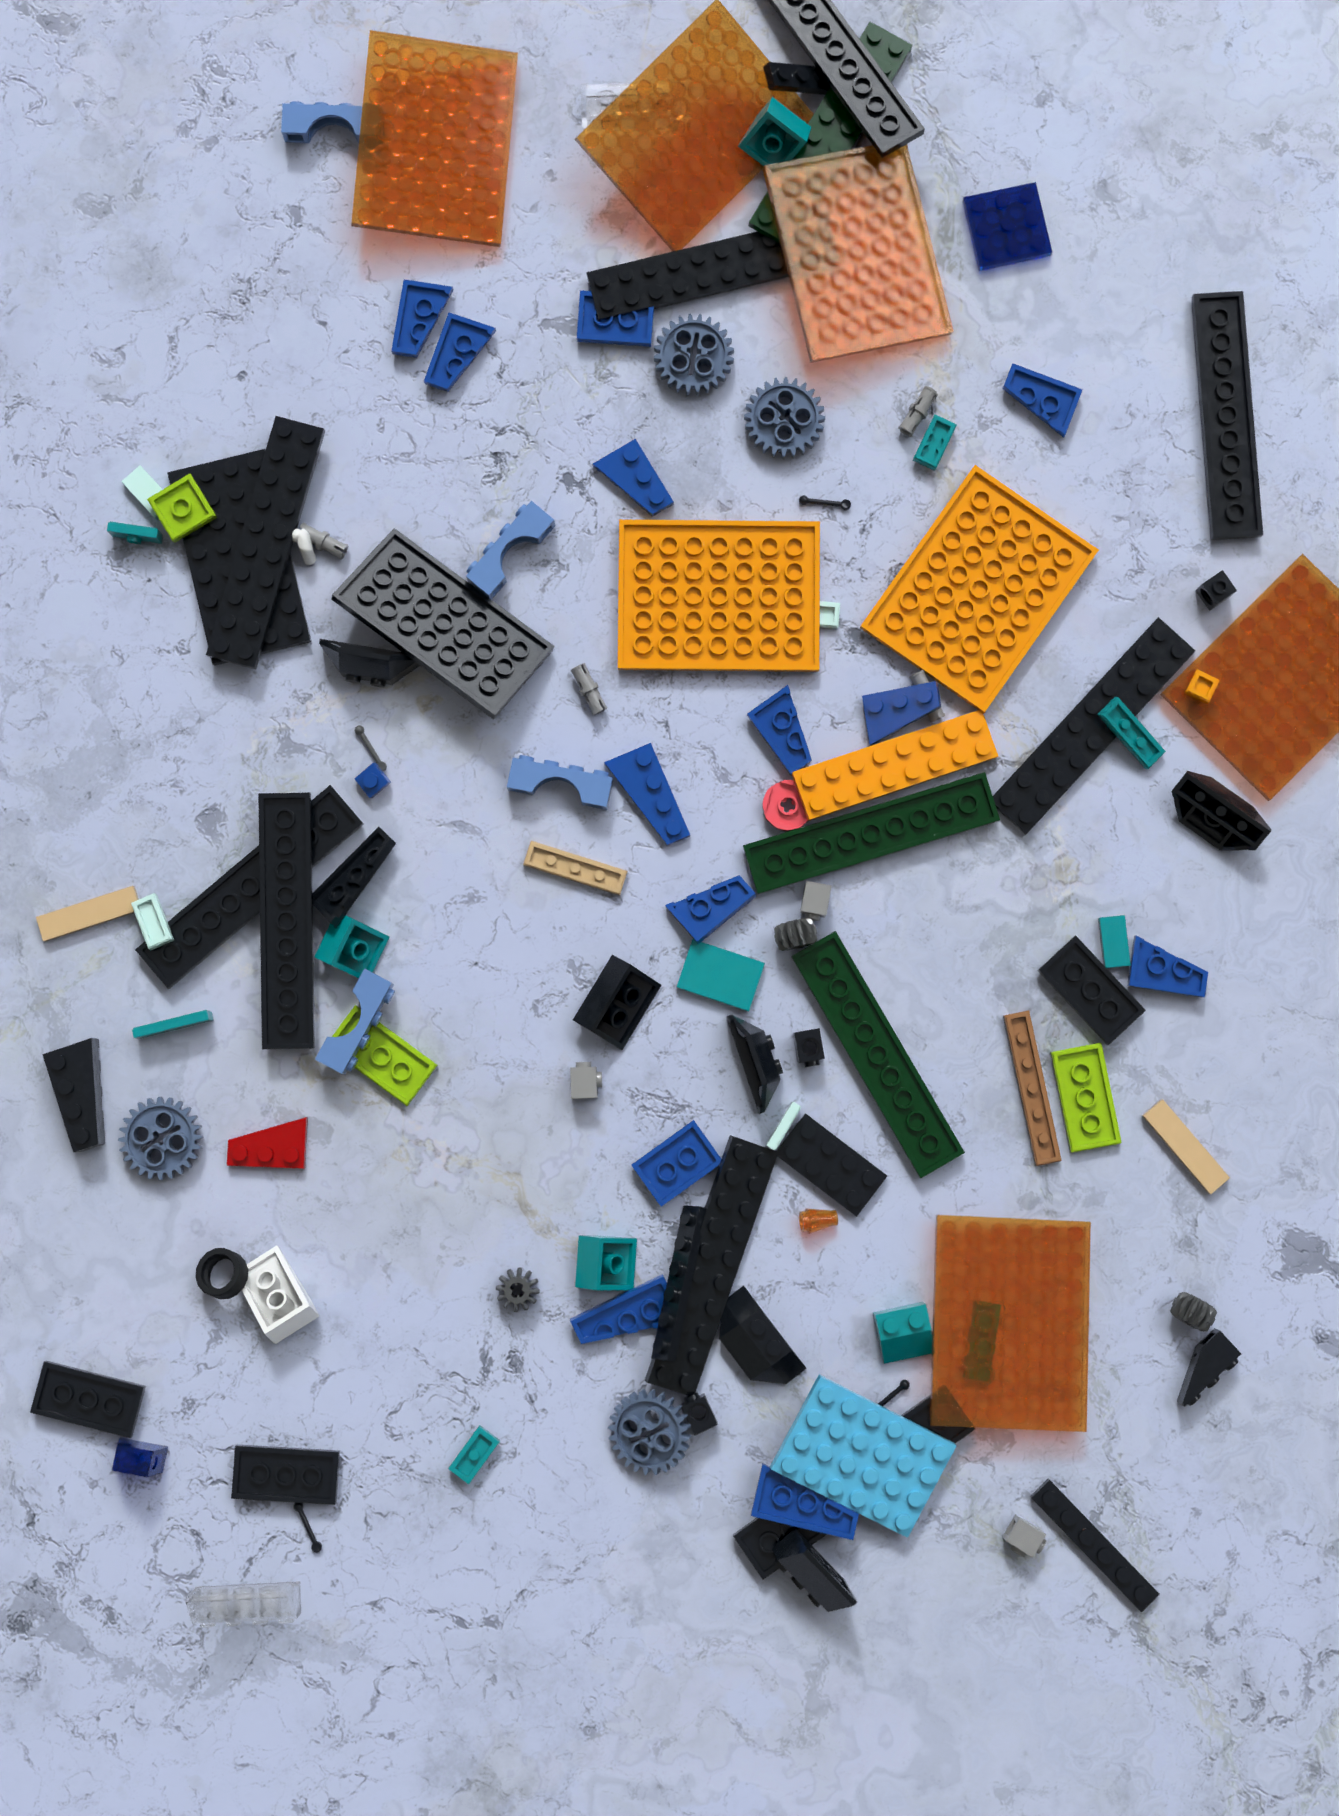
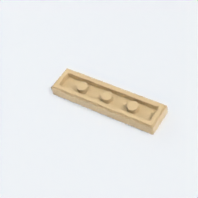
(575, 868)
(87, 913)
(1185, 1146)

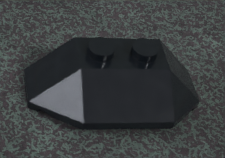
(368, 663)
(1218, 814)
(757, 1060)
(756, 1341)

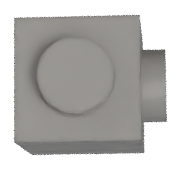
(815, 900)
(585, 1081)
(1024, 1537)

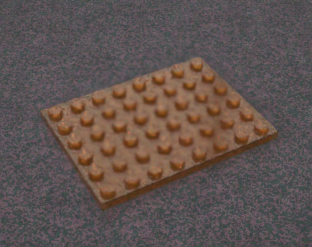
(679, 127)
(434, 139)
(857, 251)
(1275, 680)
(1010, 1323)

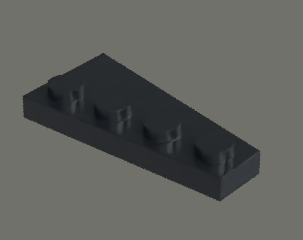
(347, 882)

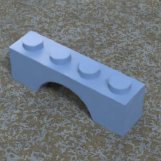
(303, 120)
(529, 526)
(528, 776)
(341, 1051)

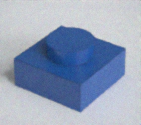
(372, 780)

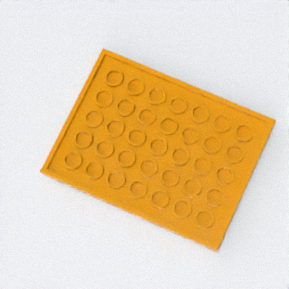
(979, 589)
(719, 595)

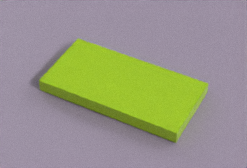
(389, 1060)
(1085, 1097)

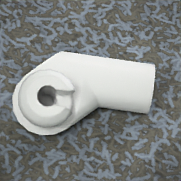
(304, 542)

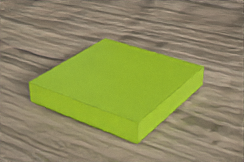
(182, 508)

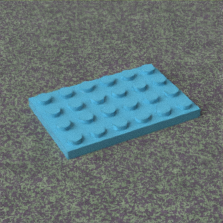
(863, 1456)

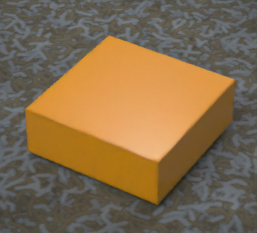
(1202, 686)

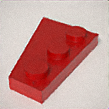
(273, 1147)

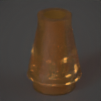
(816, 1219)

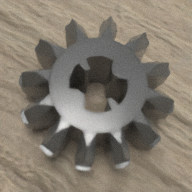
(795, 934)
(508, 1290)
(1193, 1311)

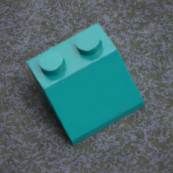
(775, 134)
(352, 946)
(605, 1262)
(904, 1332)

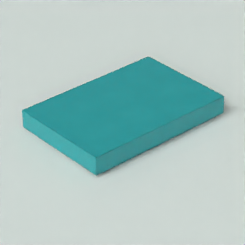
(720, 975)

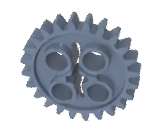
(671, 351)
(801, 403)
(172, 1158)
(659, 1454)

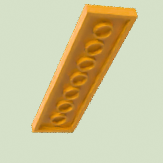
(894, 765)

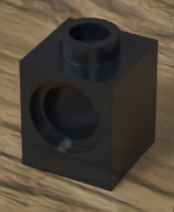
(1216, 590)
(809, 1035)
(702, 1424)

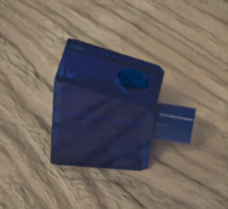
(137, 1457)

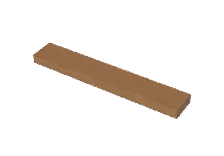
(1032, 1088)

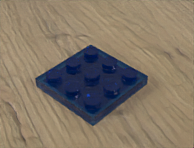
(1007, 226)

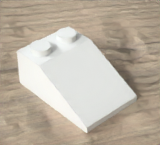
(277, 1296)

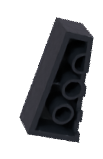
(78, 1092)

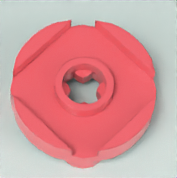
(775, 813)

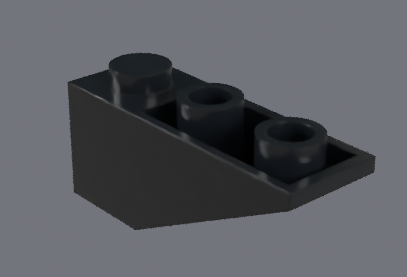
(1208, 1361)

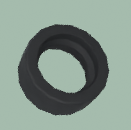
(205, 1266)

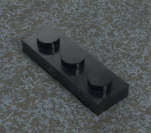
(795, 78)

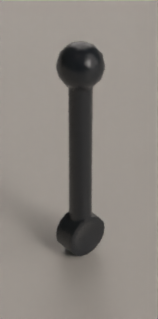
(845, 504)
(904, 1385)
(316, 1545)

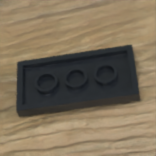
(1091, 990)
(831, 1164)
(88, 1399)
(285, 1474)

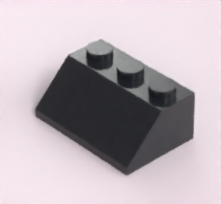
(617, 1002)
(812, 1572)

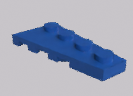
(648, 788)
(623, 1314)
(796, 1505)

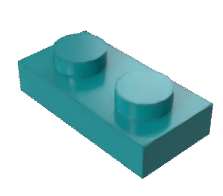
(474, 1454)

